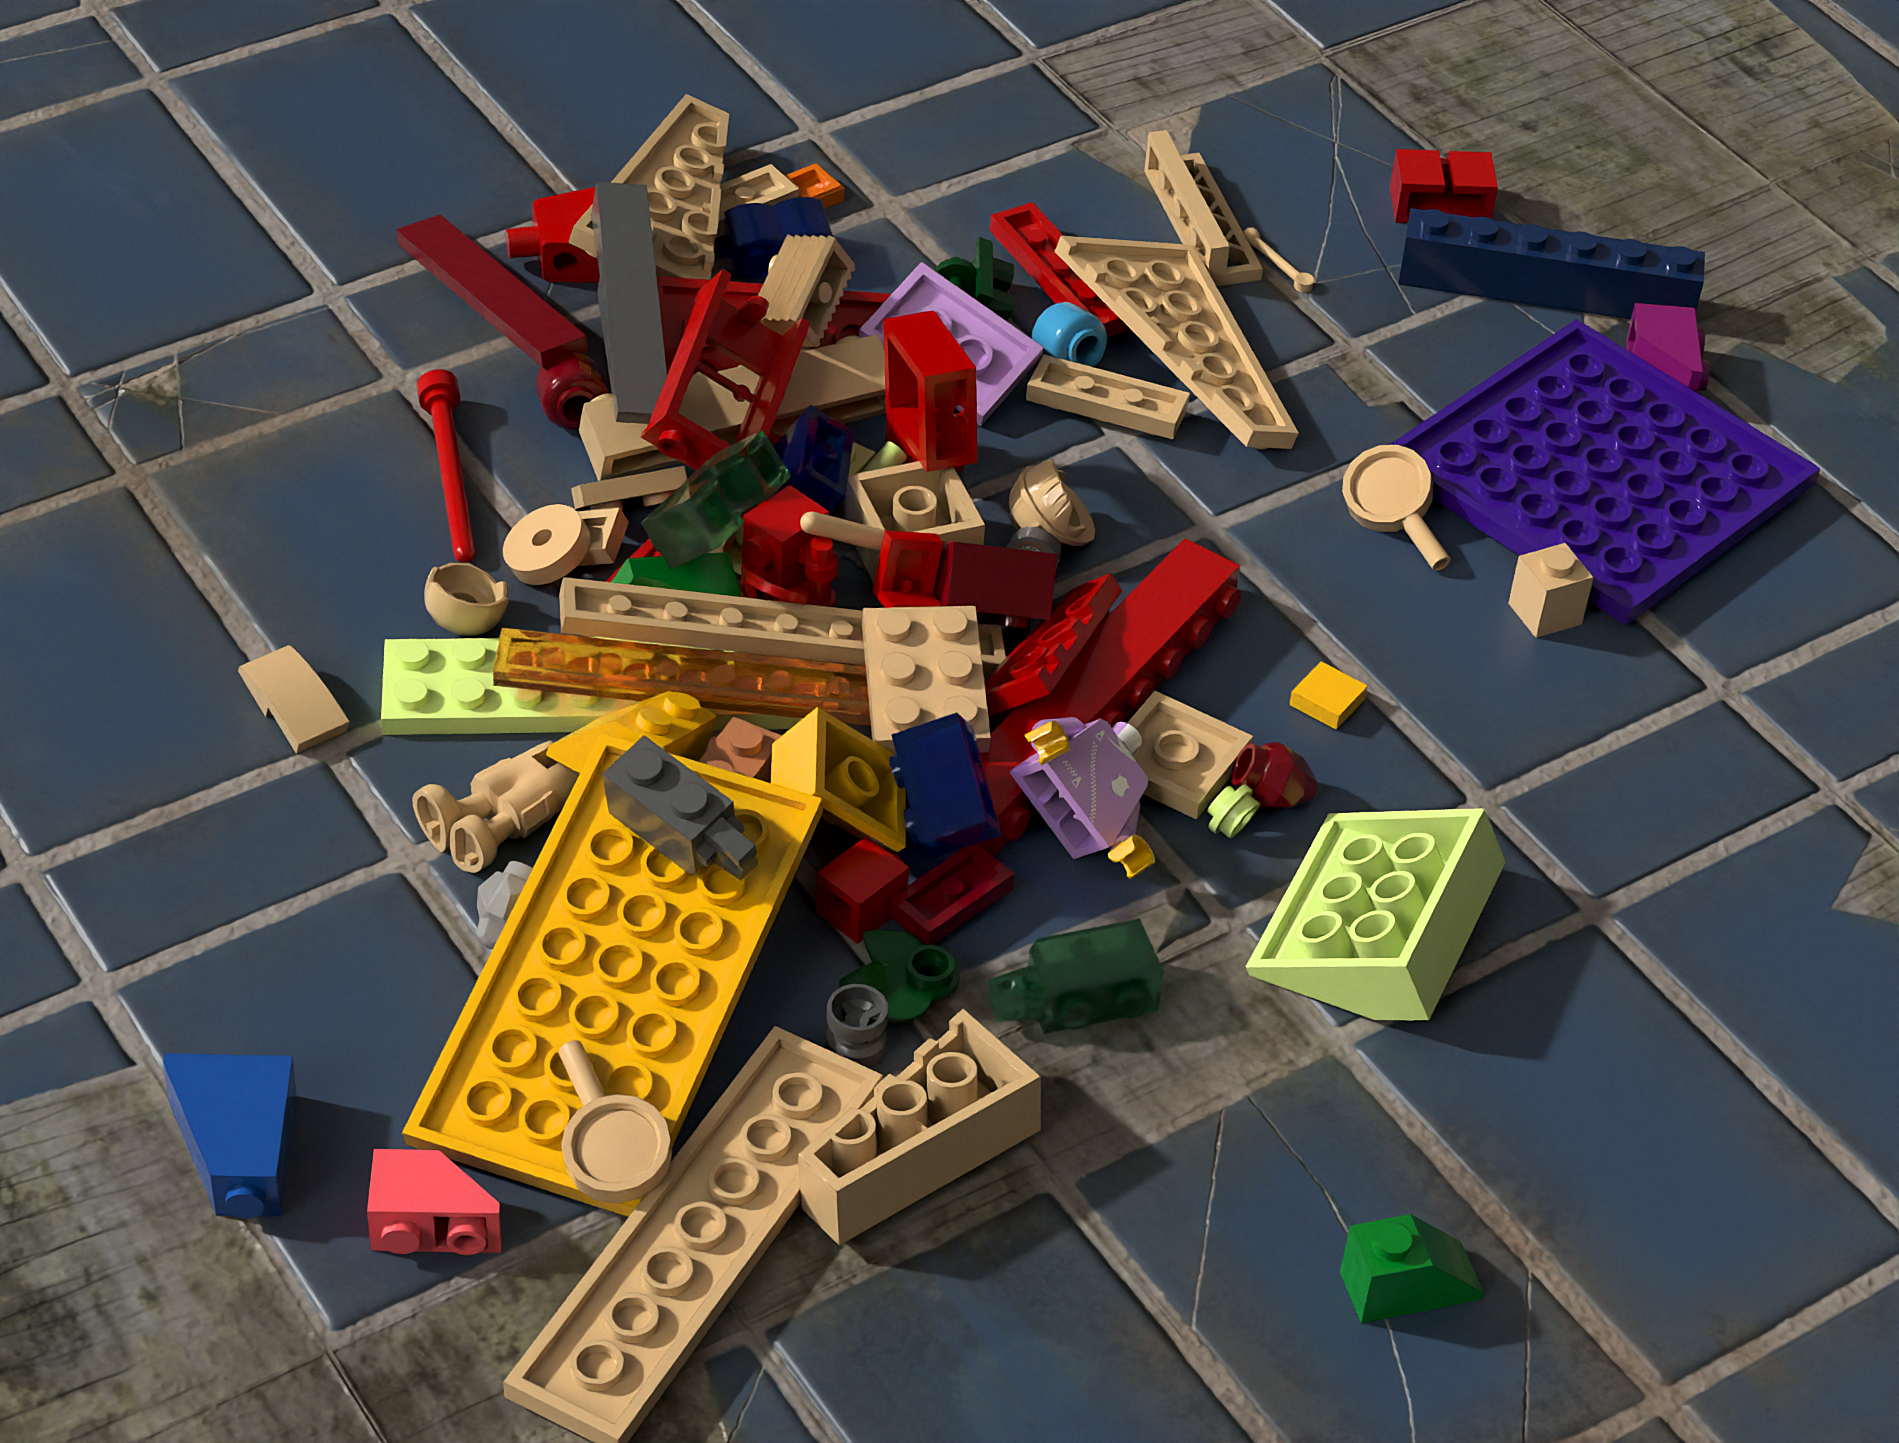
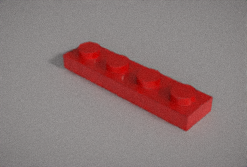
(1032, 242)

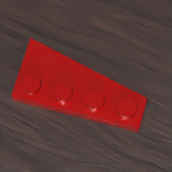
(1050, 647)

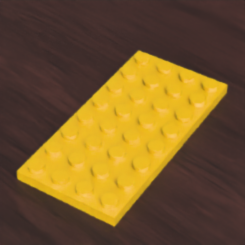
(614, 955)

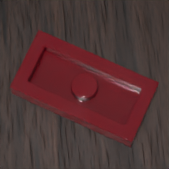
(950, 894)

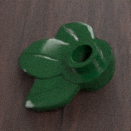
(906, 973)

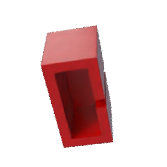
(1455, 185)

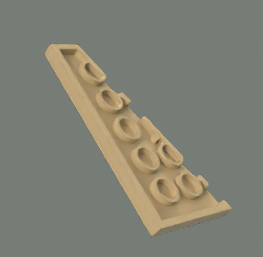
(683, 183)
(1183, 319)

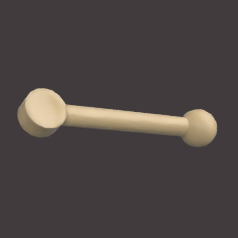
(1302, 281)

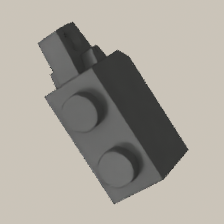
(676, 811)

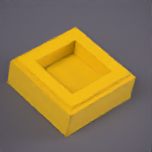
(1328, 695)

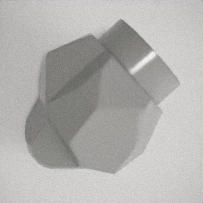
(497, 899)

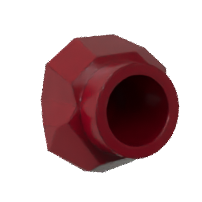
(1275, 775)

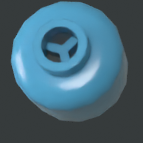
(1071, 334)

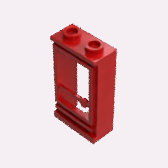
(744, 340)

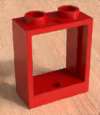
(924, 384)

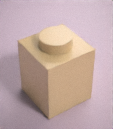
(1550, 590)

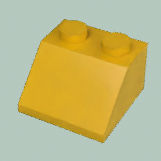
(667, 719)
(849, 775)

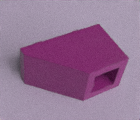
(1670, 342)

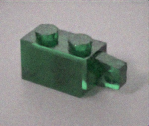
(1082, 979)

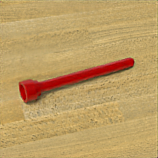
(439, 397)

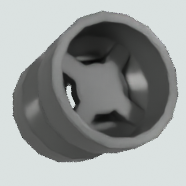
(857, 1024)

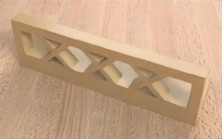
(1192, 219)

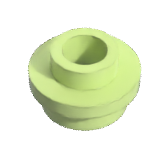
(1232, 810)

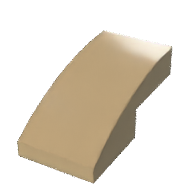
(295, 697)

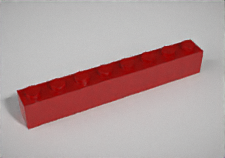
(1117, 666)

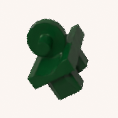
(983, 278)

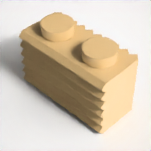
(805, 284)

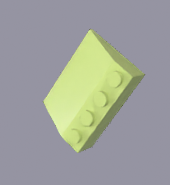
(1382, 910)

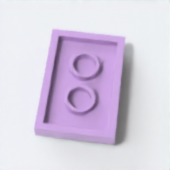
(993, 345)

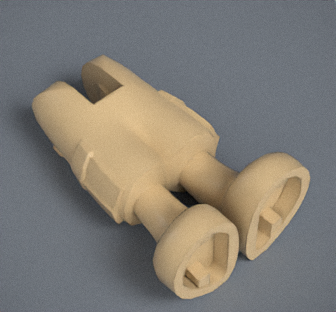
(512, 794)

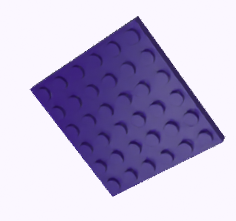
(1611, 461)

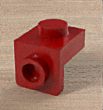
(908, 569)

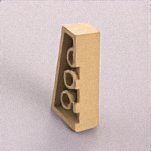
(920, 1130)

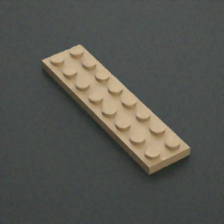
(687, 1244)

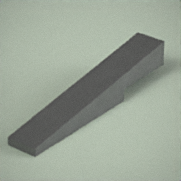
(629, 299)

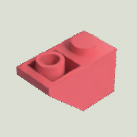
(429, 1206)

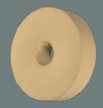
(546, 544)

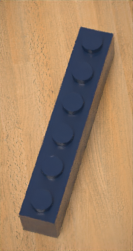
(1546, 265)

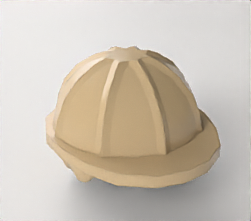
(1046, 502)

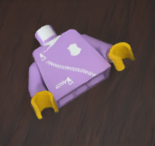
(1088, 787)

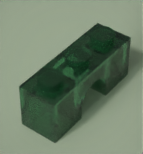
(710, 501)

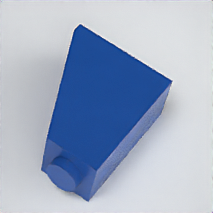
(236, 1126)

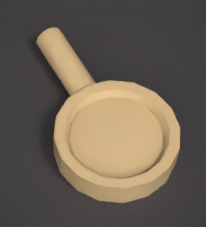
(1391, 492)
(614, 1143)

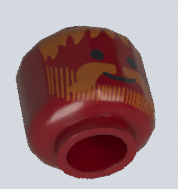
(566, 388)

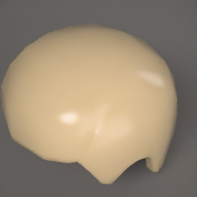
(465, 599)

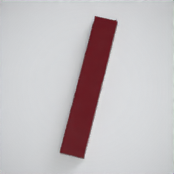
(491, 290)

